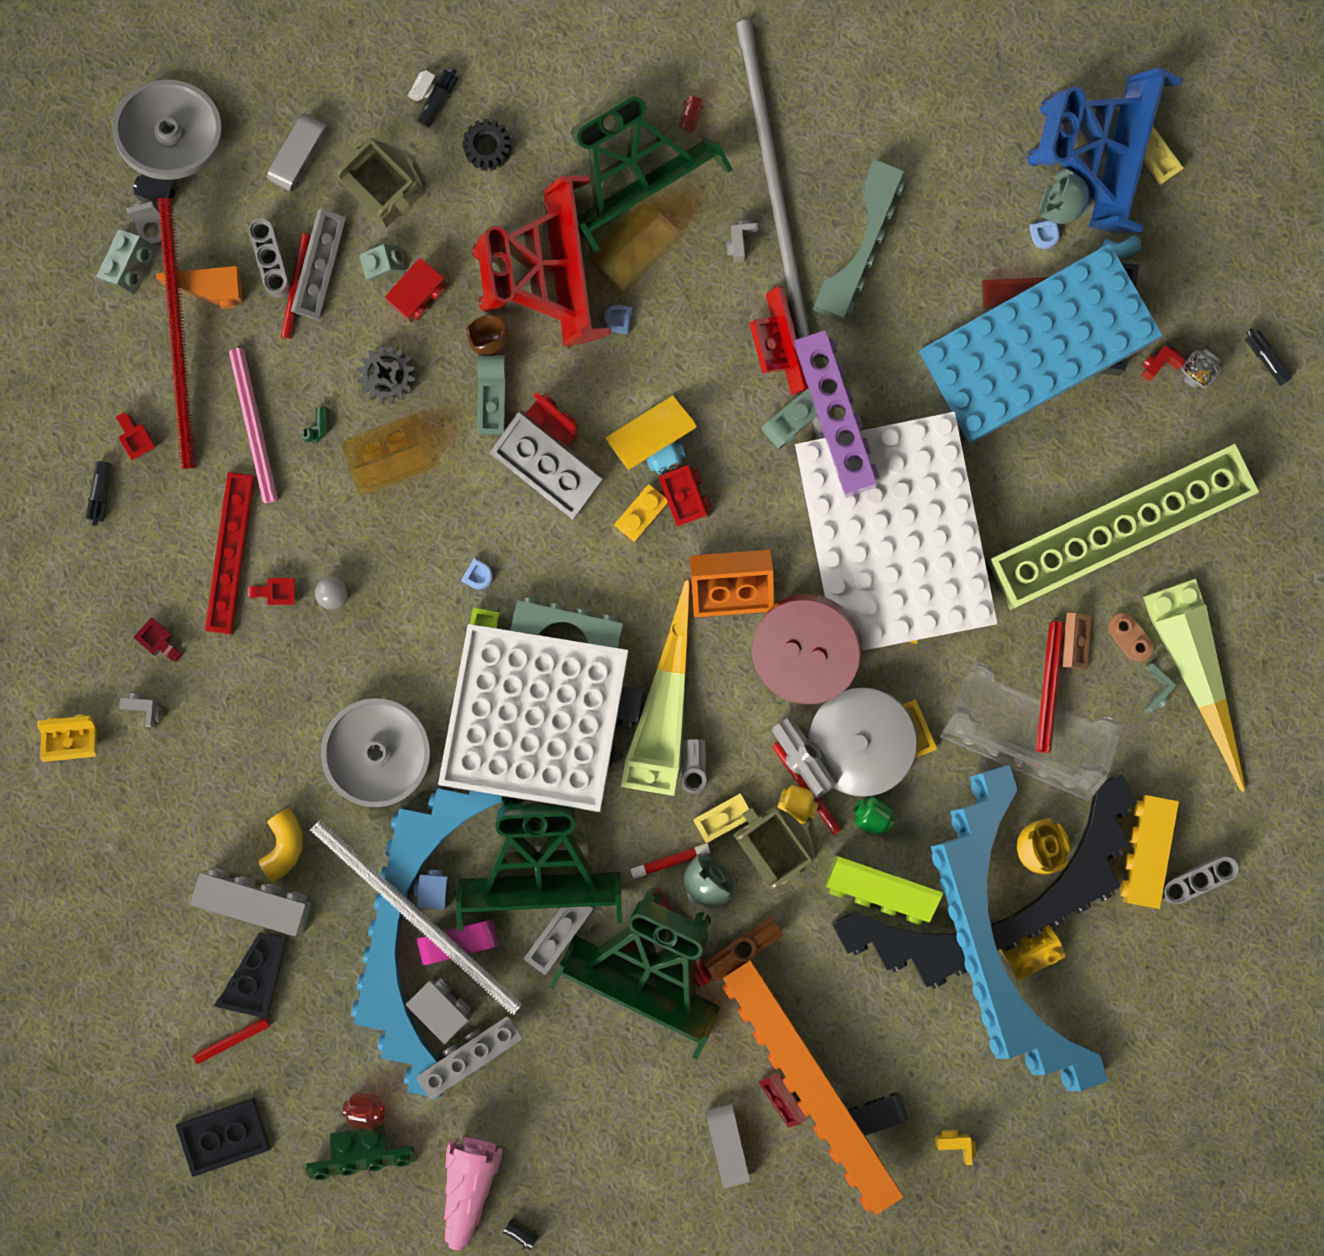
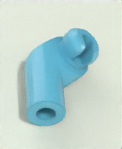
(1126, 248)

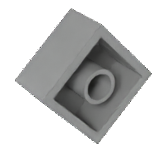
(440, 1009)

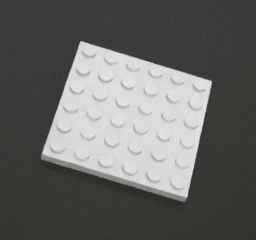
(533, 718)

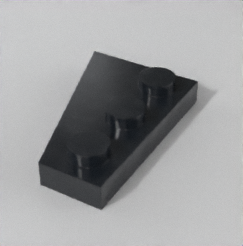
(255, 980)

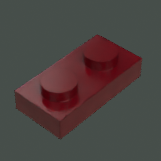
(782, 1100)

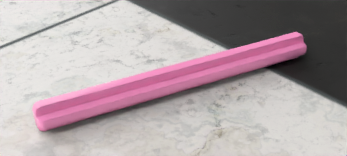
(253, 425)

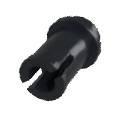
(521, 1234)

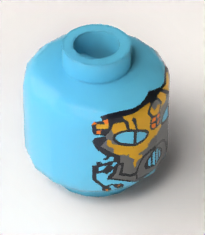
(667, 458)

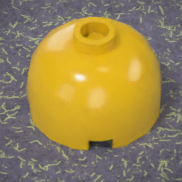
(1043, 847)

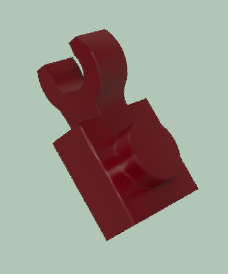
(155, 639)

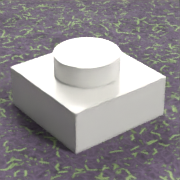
(422, 86)

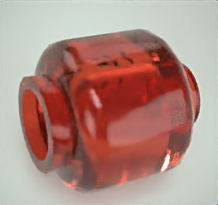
(364, 1111)

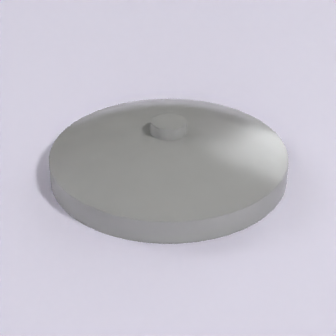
(167, 129)
(865, 740)
(375, 752)

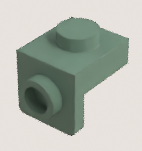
(382, 261)

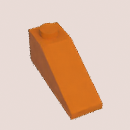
(215, 285)

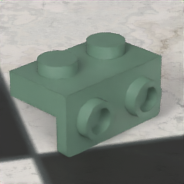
(126, 261)

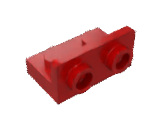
(684, 495)

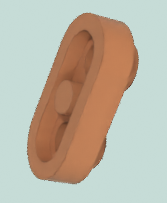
(1128, 639)

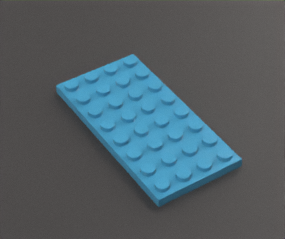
(1040, 343)

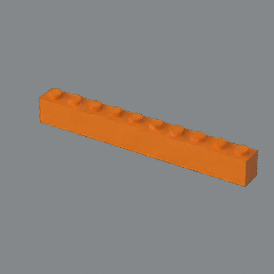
(813, 1088)

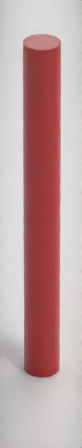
(289, 317)
(822, 809)

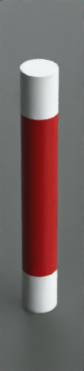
(669, 861)

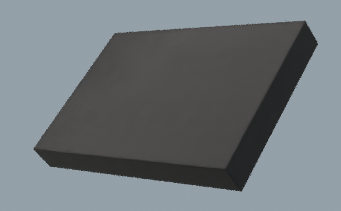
(223, 1137)

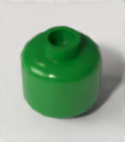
(873, 816)

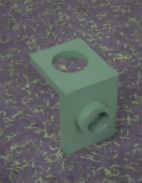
(1162, 696)

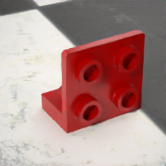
(559, 424)

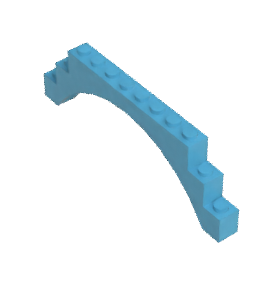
(963, 875)
(381, 995)

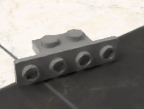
(470, 1056)

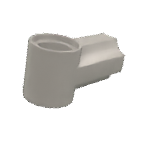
(693, 763)

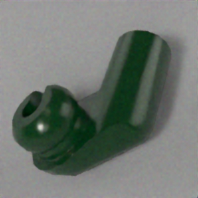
(319, 428)

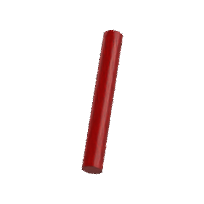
(231, 1041)

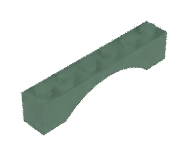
(878, 190)

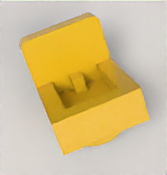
(952, 1140)

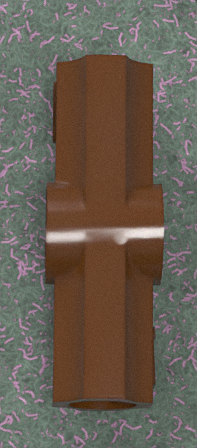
(728, 959)

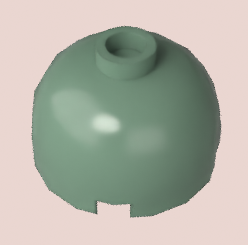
(1065, 199)
(707, 883)

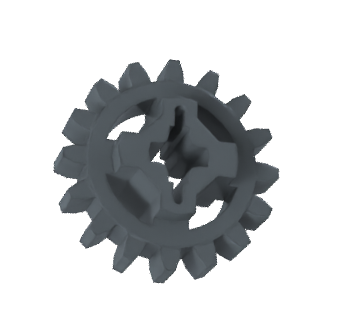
(394, 368)

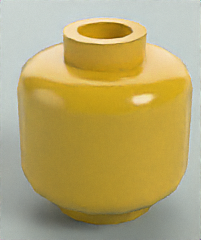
(798, 803)

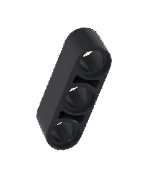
(879, 1113)

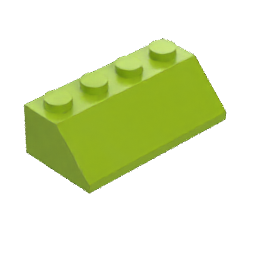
(883, 889)

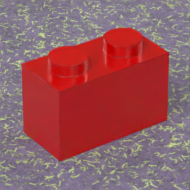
(416, 291)

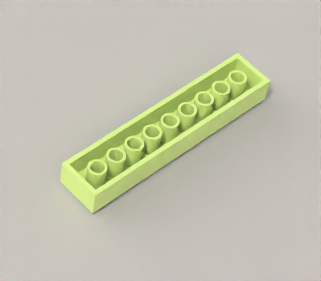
(1122, 526)

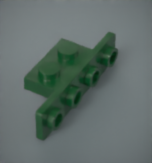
(359, 1151)

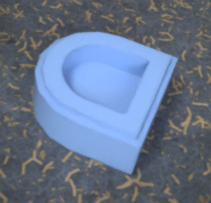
(1044, 234)
(478, 575)

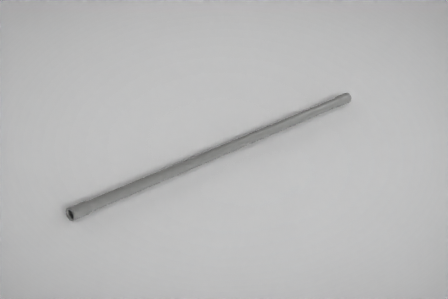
(747, 43)

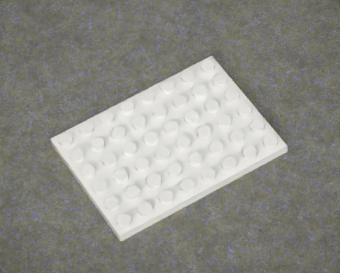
(911, 548)

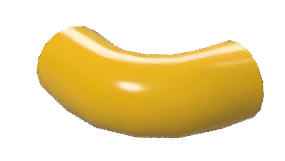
(288, 845)

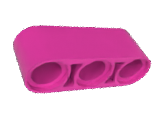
(472, 939)

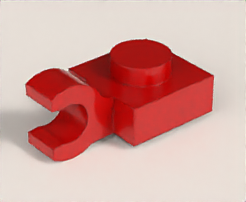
(135, 439)
(278, 591)

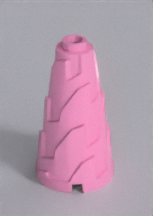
(469, 1179)

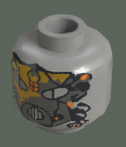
(1201, 369)

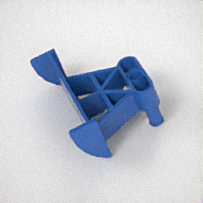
(1125, 151)

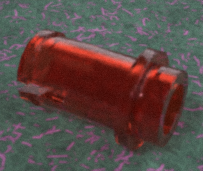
(690, 113)

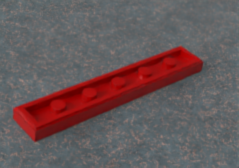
(229, 553)

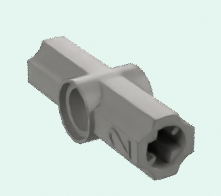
(803, 757)

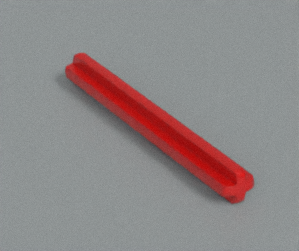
(1050, 687)

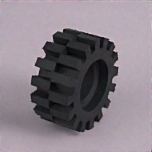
(483, 129)

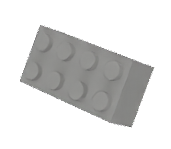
(252, 903)

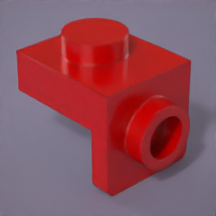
(1155, 362)

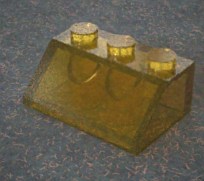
(634, 247)
(387, 455)

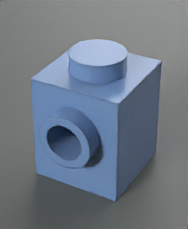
(432, 890)

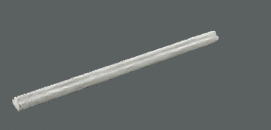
(416, 917)

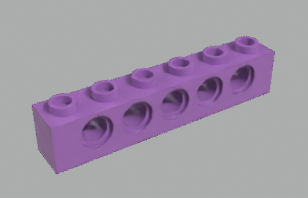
(808, 350)

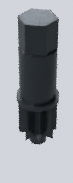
(437, 97)
(1267, 355)
(98, 495)

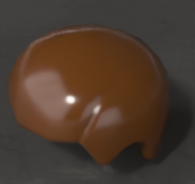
(487, 335)

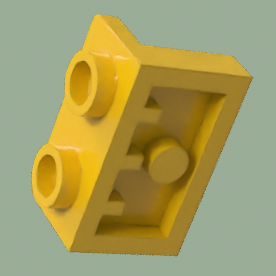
(1034, 953)

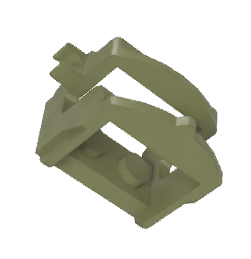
(401, 168)
(795, 832)

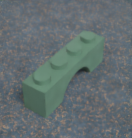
(535, 619)

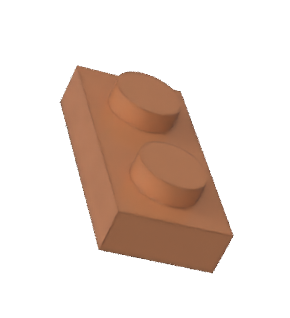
(1076, 641)

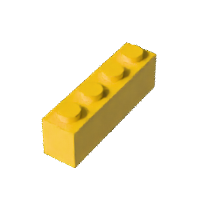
(1149, 851)

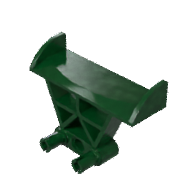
(628, 112)
(541, 890)
(638, 987)

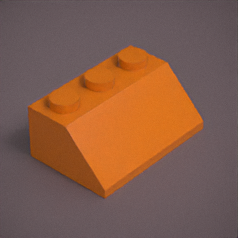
(732, 583)

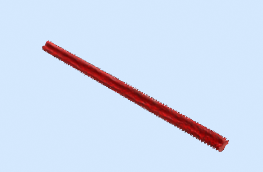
(176, 333)

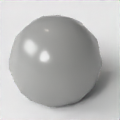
(331, 593)

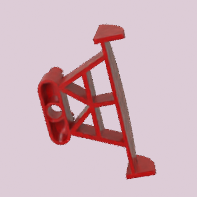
(566, 263)

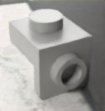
(735, 244)
(138, 702)

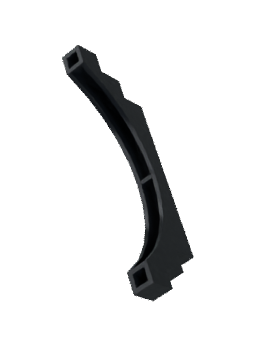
(1077, 886)

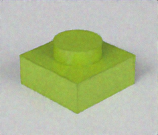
(484, 618)

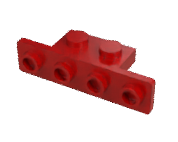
(775, 341)

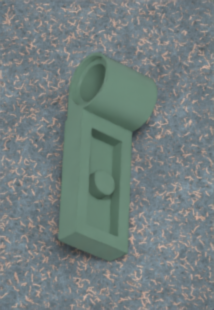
(491, 394)
(792, 418)

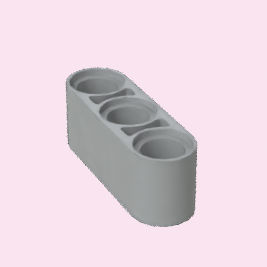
(297, 152)
(263, 247)
(1211, 879)
(727, 1146)

